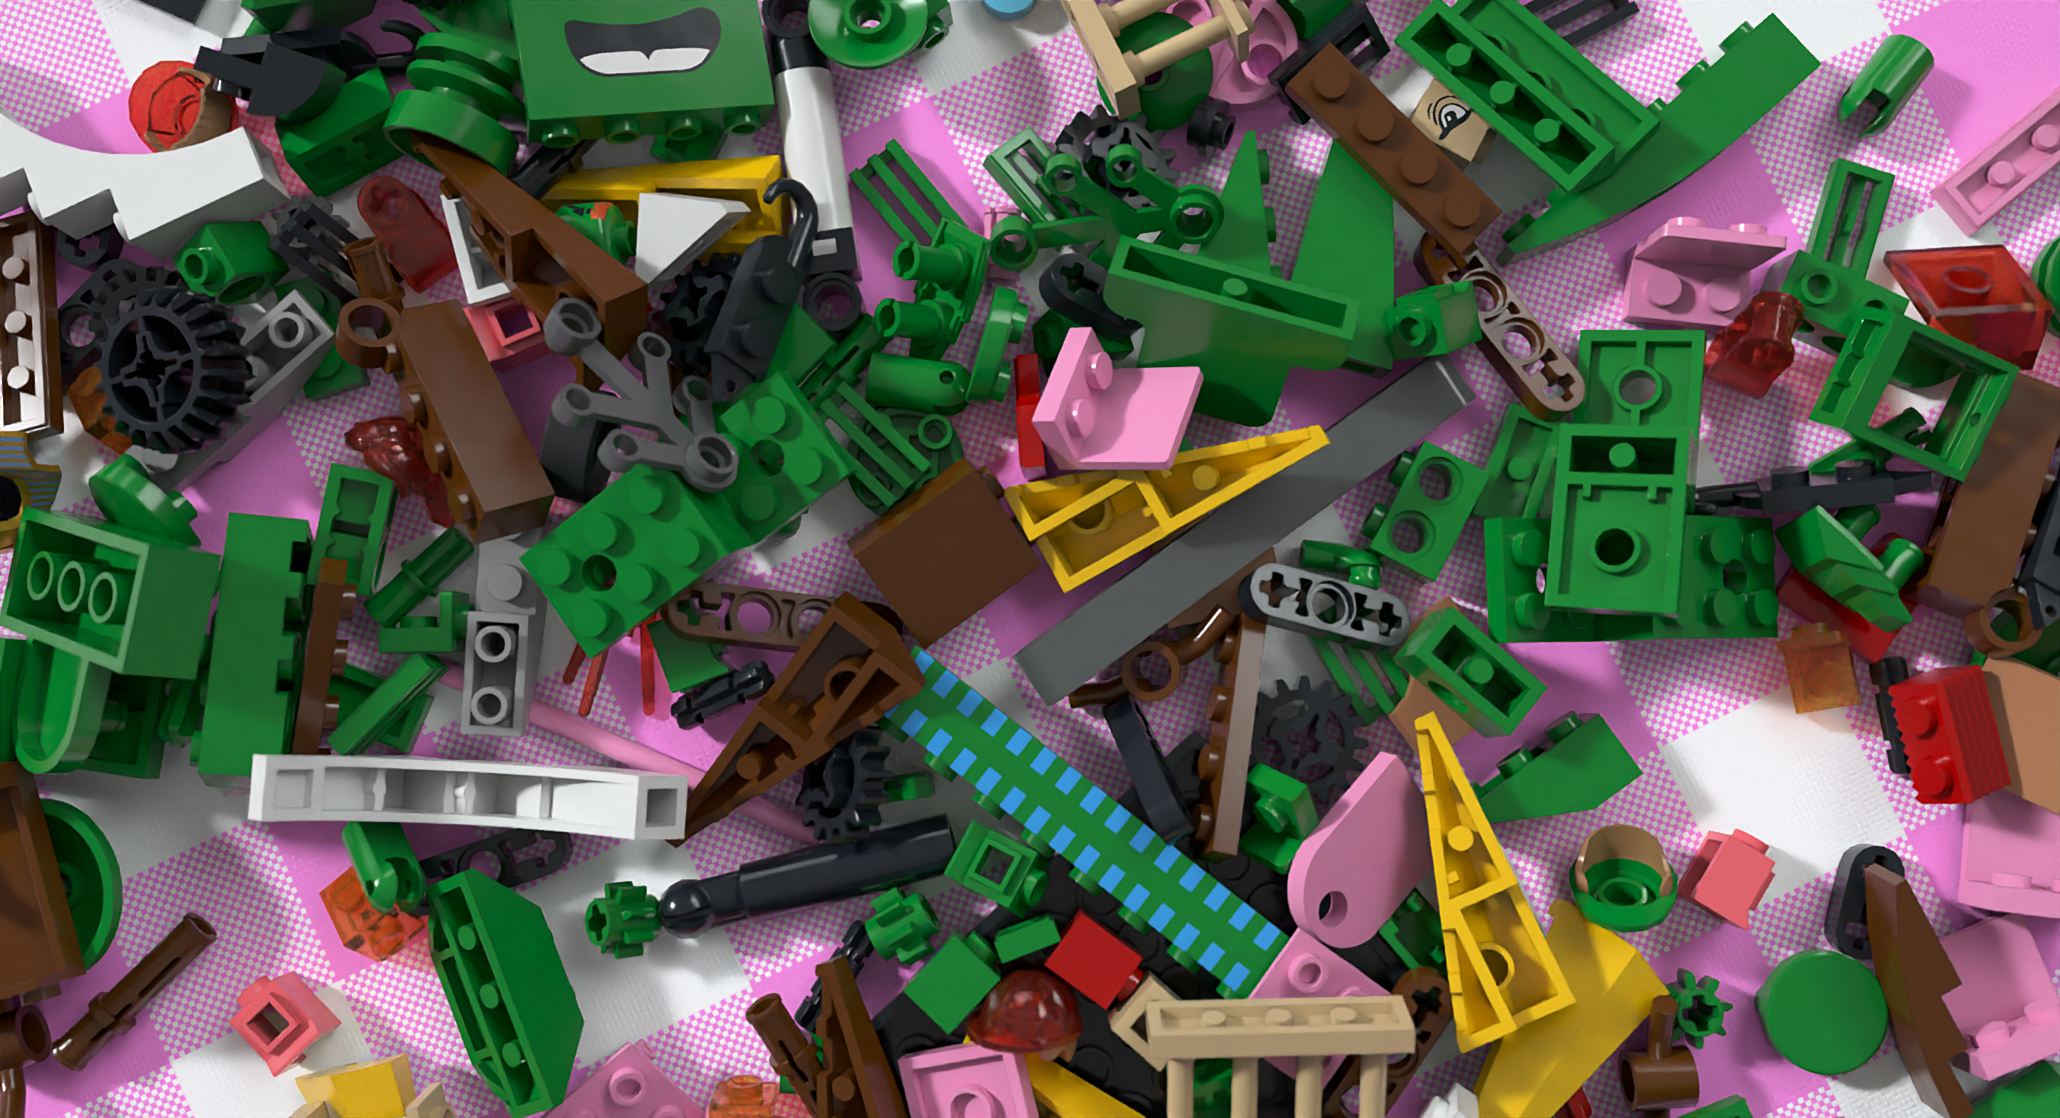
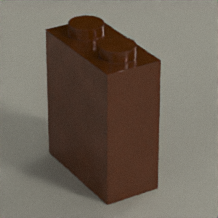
(945, 551)

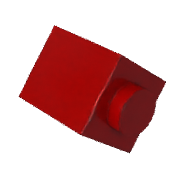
(1095, 960)

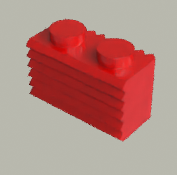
(1950, 735)

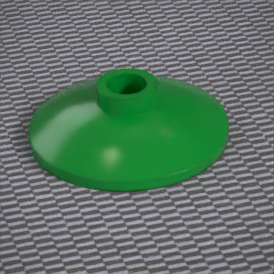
(839, 33)
(1182, 84)

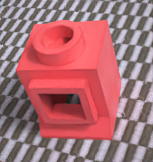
(500, 350)
(1728, 876)
(301, 1009)

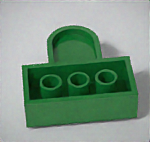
(90, 605)

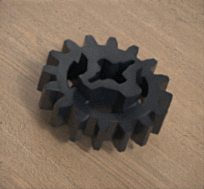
(1104, 134)
(693, 311)
(1315, 715)
(845, 788)

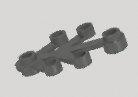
(698, 453)

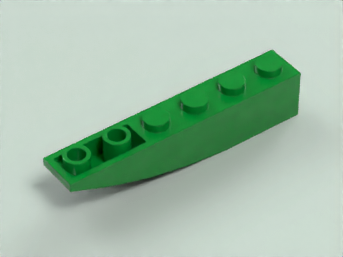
(1695, 127)

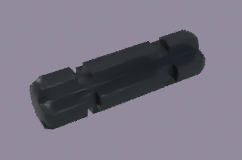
(1885, 674)
(722, 695)
(855, 948)

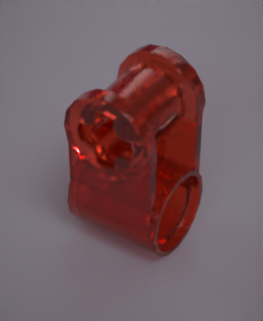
(413, 238)
(1755, 344)

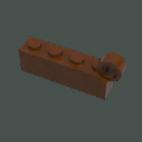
(459, 410)
(1987, 523)

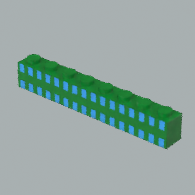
(1087, 828)

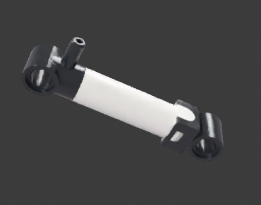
(816, 160)

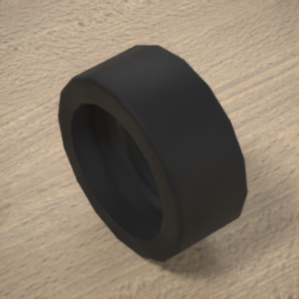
(572, 457)

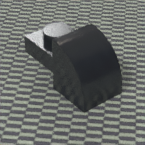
(281, 90)

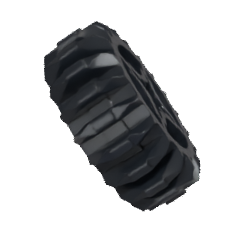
(173, 370)

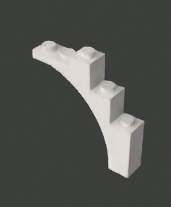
(149, 197)
(469, 793)

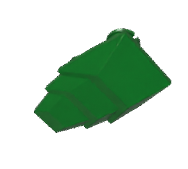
(946, 289)
(1834, 559)

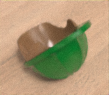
(1623, 879)

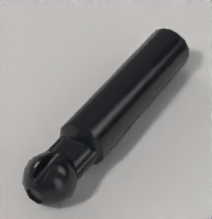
(810, 878)

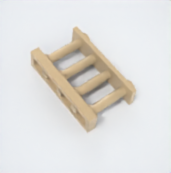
(1126, 72)
(1279, 1028)

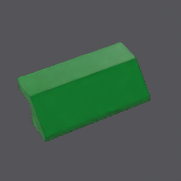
(1530, 88)

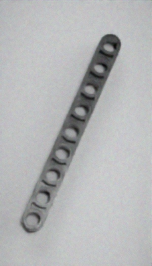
(1242, 530)

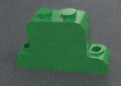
(1229, 323)

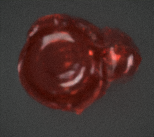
(396, 451)

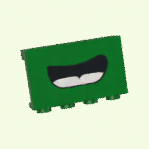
(640, 69)

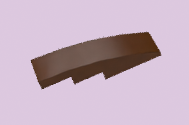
(1913, 978)

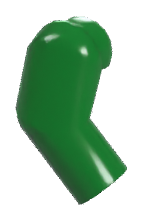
(1339, 558)

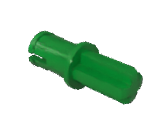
(1902, 426)
(420, 578)
(183, 707)

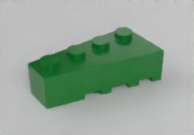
(256, 648)

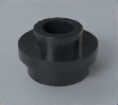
(1210, 127)

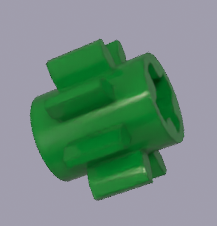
(623, 919)
(902, 926)
(1701, 1020)

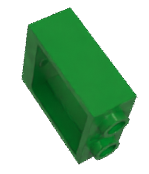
(1866, 368)

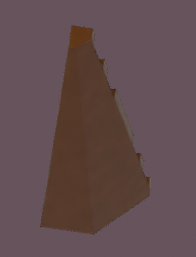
(540, 252)
(832, 687)
(855, 1069)

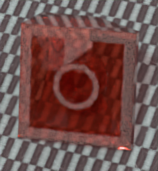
(1976, 298)

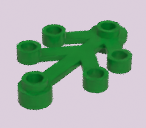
(1113, 214)

